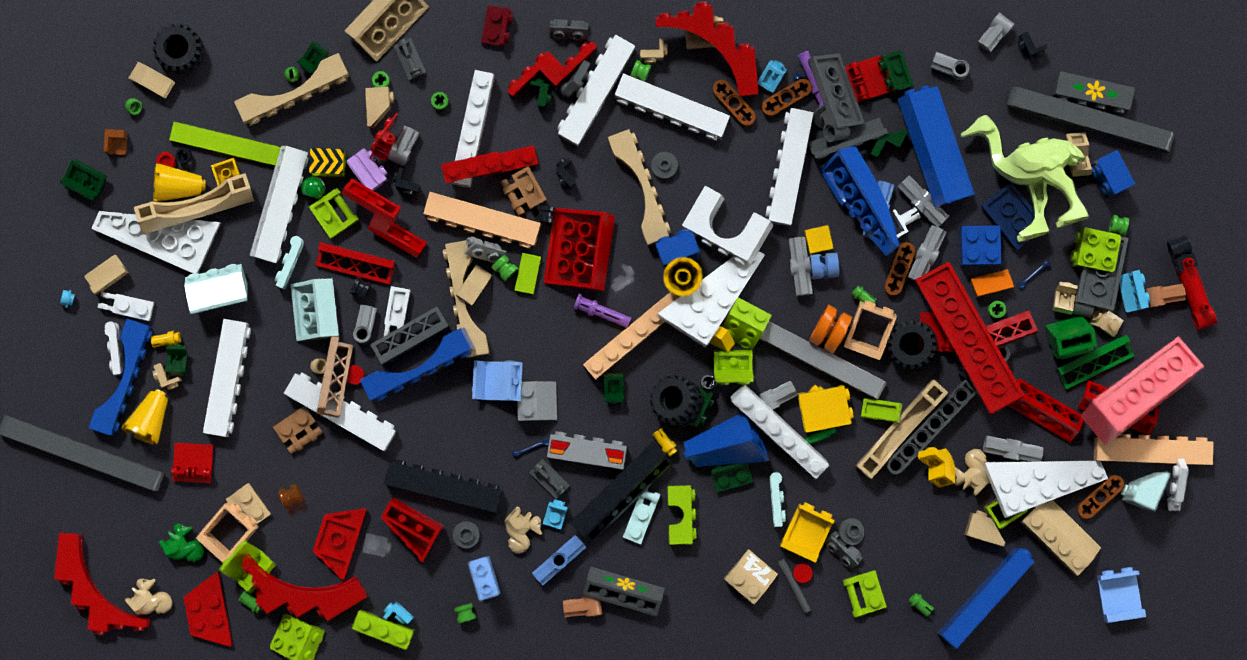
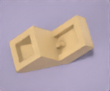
(152, 80)
(1081, 142)
(474, 285)

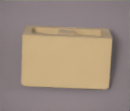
(106, 274)

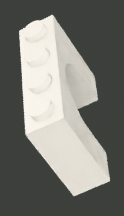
(743, 246)

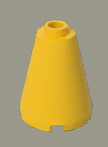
(175, 183)
(679, 285)
(148, 418)

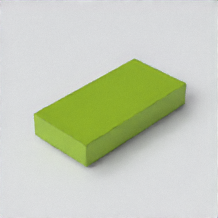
(527, 273)
(881, 410)

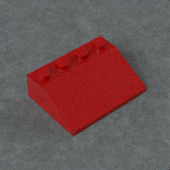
(579, 249)

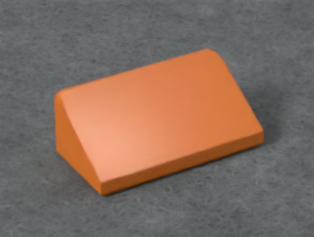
(992, 283)

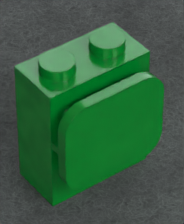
(1071, 337)

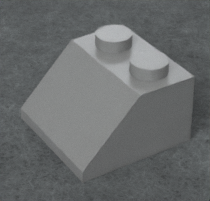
(537, 401)

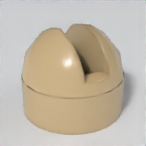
(318, 366)

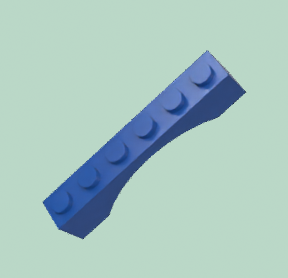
(134, 340)
(452, 346)

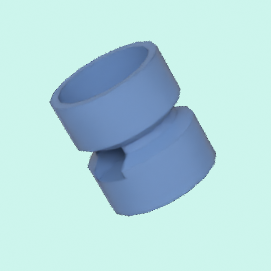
(824, 266)

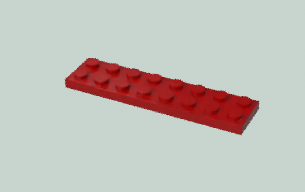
(969, 338)

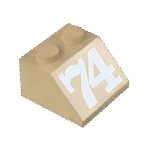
(751, 576)

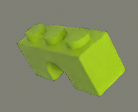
(682, 532)
(382, 629)

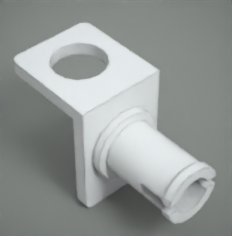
(904, 219)

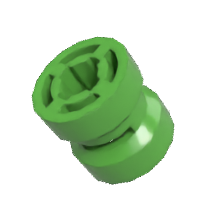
(506, 269)

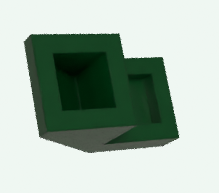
(893, 139)

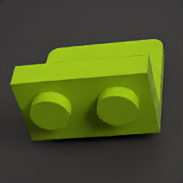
(1095, 249)
(746, 323)
(733, 367)
(233, 568)
(296, 639)

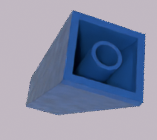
(727, 443)

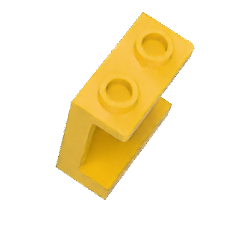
(825, 408)
(807, 532)

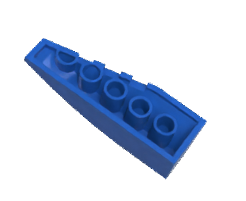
(860, 193)

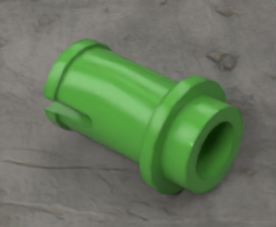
(862, 295)
(249, 601)
(920, 604)

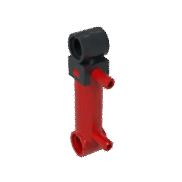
(1185, 264)

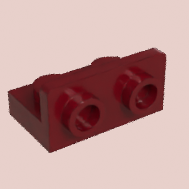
(496, 26)

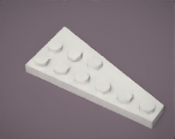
(179, 244)
(705, 309)
(1030, 484)

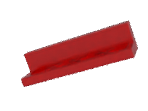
(358, 256)
(1009, 324)
(1044, 413)
(1144, 425)

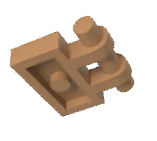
(528, 187)
(293, 425)

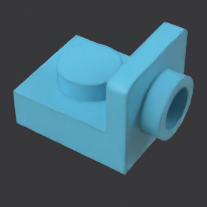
(772, 75)
(555, 514)
(401, 613)

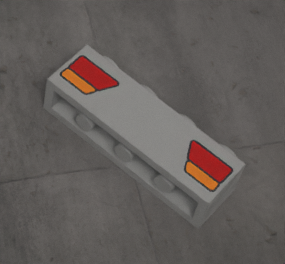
(587, 451)

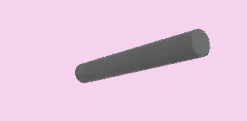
(794, 586)

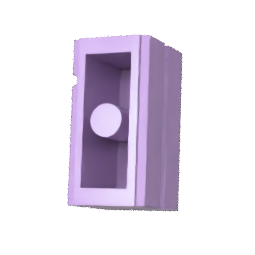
(367, 170)

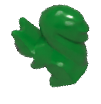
(178, 548)

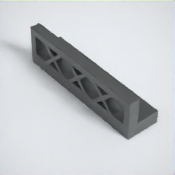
(858, 136)
(413, 343)

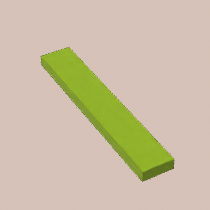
(224, 143)

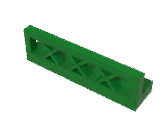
(1095, 354)

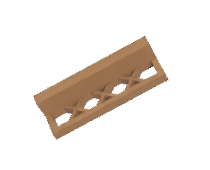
(328, 373)

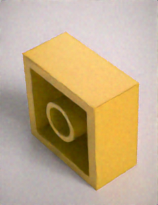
(225, 170)
(818, 239)
(722, 339)

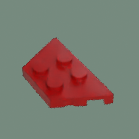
(338, 539)
(208, 612)

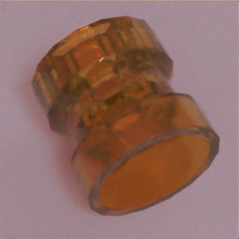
(290, 495)

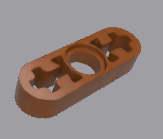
(801, 94)
(746, 110)
(909, 257)
(1107, 483)

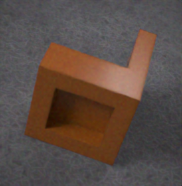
(115, 142)

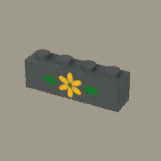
(1093, 92)
(623, 591)

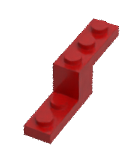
(551, 69)
(489, 164)
(384, 218)

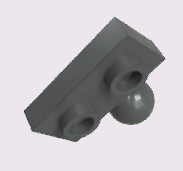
(574, 84)

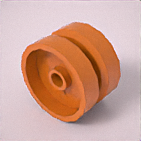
(833, 330)

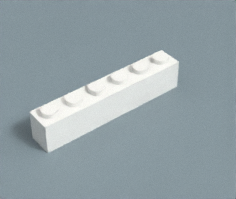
(596, 90)
(671, 106)
(474, 119)
(790, 166)
(278, 204)
(226, 378)
(351, 417)
(779, 431)

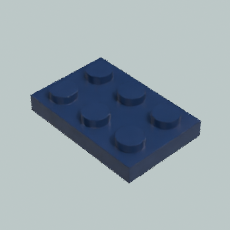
(1010, 212)

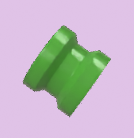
(640, 71)
(1118, 225)
(464, 613)

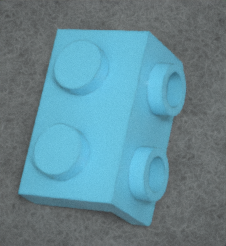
(1133, 291)

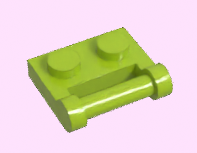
(328, 217)
(870, 591)

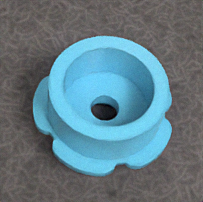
(67, 298)

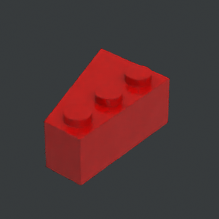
(412, 526)

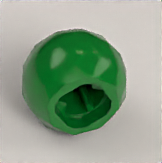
(313, 187)

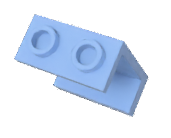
(497, 380)
(484, 578)
(1120, 595)

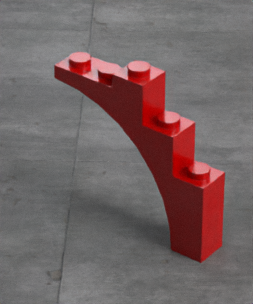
(701, 22)
(300, 599)
(102, 613)

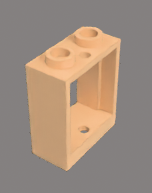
(864, 348)
(216, 546)

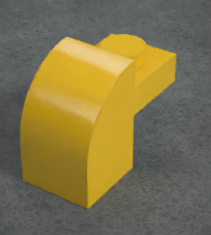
(940, 466)

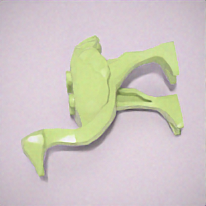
(1035, 168)

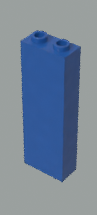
(935, 145)
(986, 596)

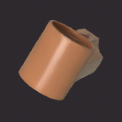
(1161, 295)
(585, 606)

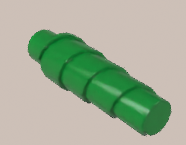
(820, 435)

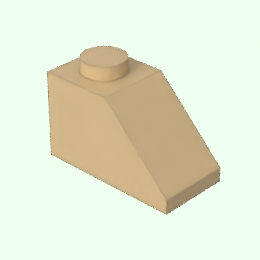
(377, 104)
(983, 528)

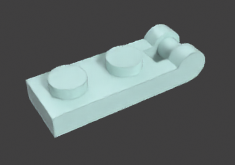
(289, 261)
(776, 499)
(641, 517)

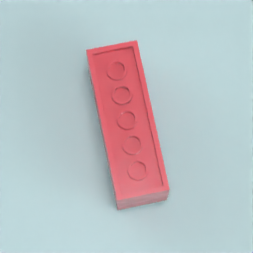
(1141, 391)

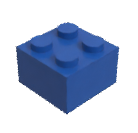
(1112, 174)
(980, 245)
(678, 246)

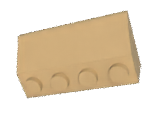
(384, 24)
(1061, 536)

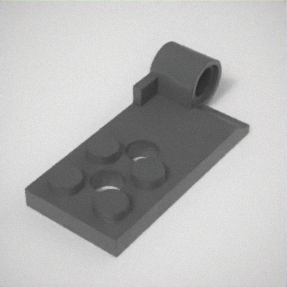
(842, 108)
(1098, 289)

